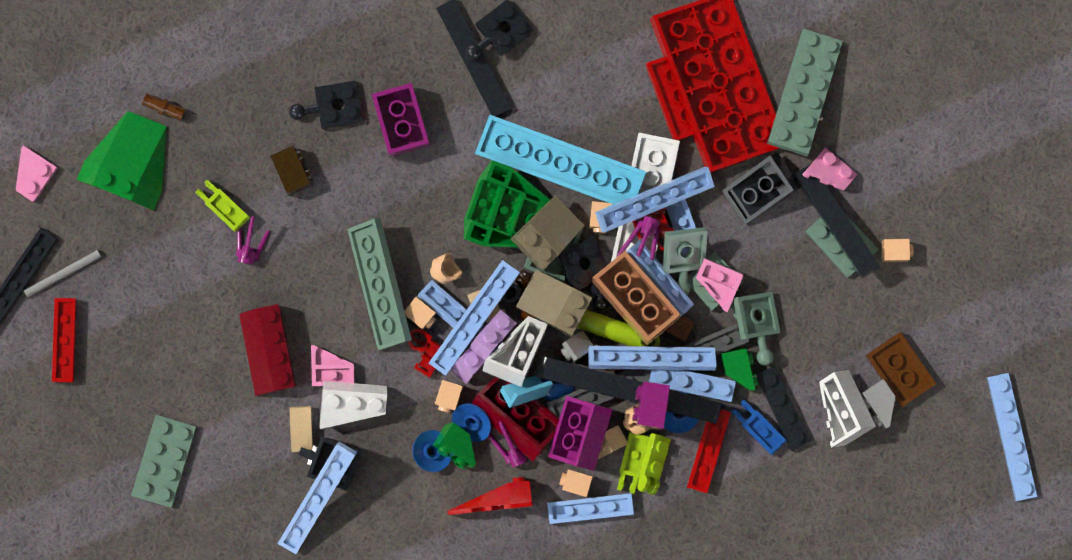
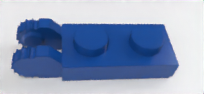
(760, 429)

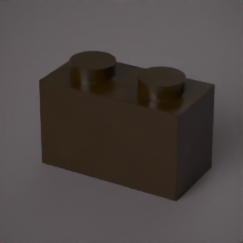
(291, 170)

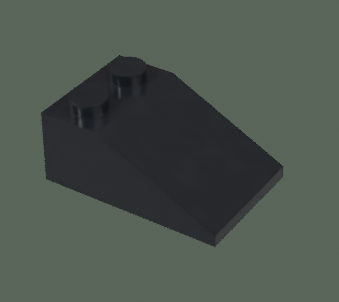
(761, 188)

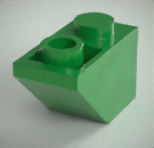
(737, 368)
(455, 444)

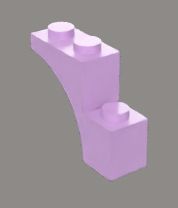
(483, 346)

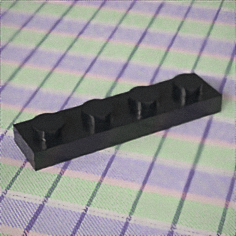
(782, 408)

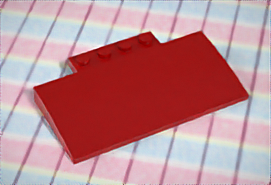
(711, 83)

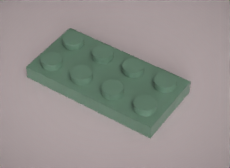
(163, 461)

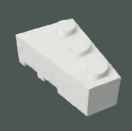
(517, 353)
(350, 402)
(845, 408)

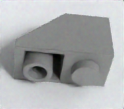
(576, 347)
(881, 402)

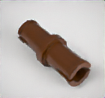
(163, 106)

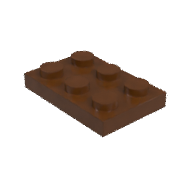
(900, 369)

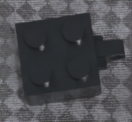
(318, 456)

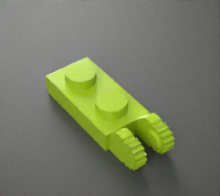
(224, 207)
(632, 460)
(653, 463)

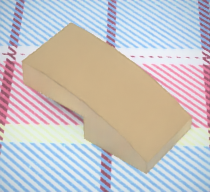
(301, 428)

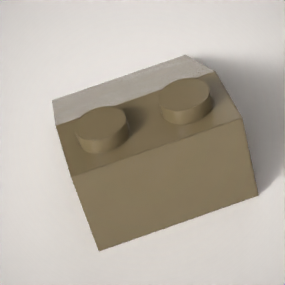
(547, 233)
(554, 302)

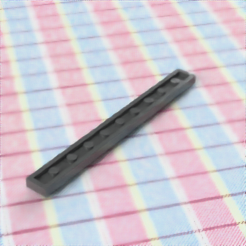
(721, 341)

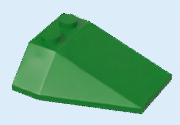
(129, 161)
(500, 206)

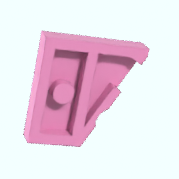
(830, 170)
(33, 174)
(719, 282)
(330, 367)

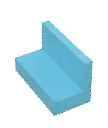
(530, 390)

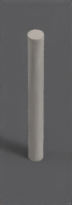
(62, 273)

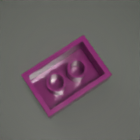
(400, 120)
(651, 405)
(580, 433)

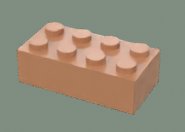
(636, 298)

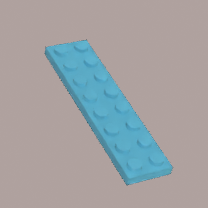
(559, 162)

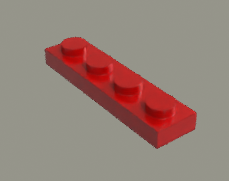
(64, 340)
(708, 453)

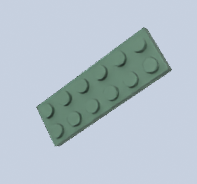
(804, 92)
(379, 284)

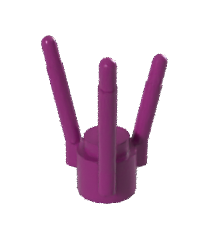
(648, 227)
(246, 253)
(515, 456)

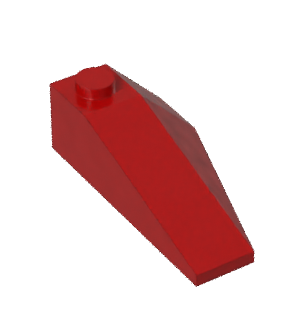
(508, 496)

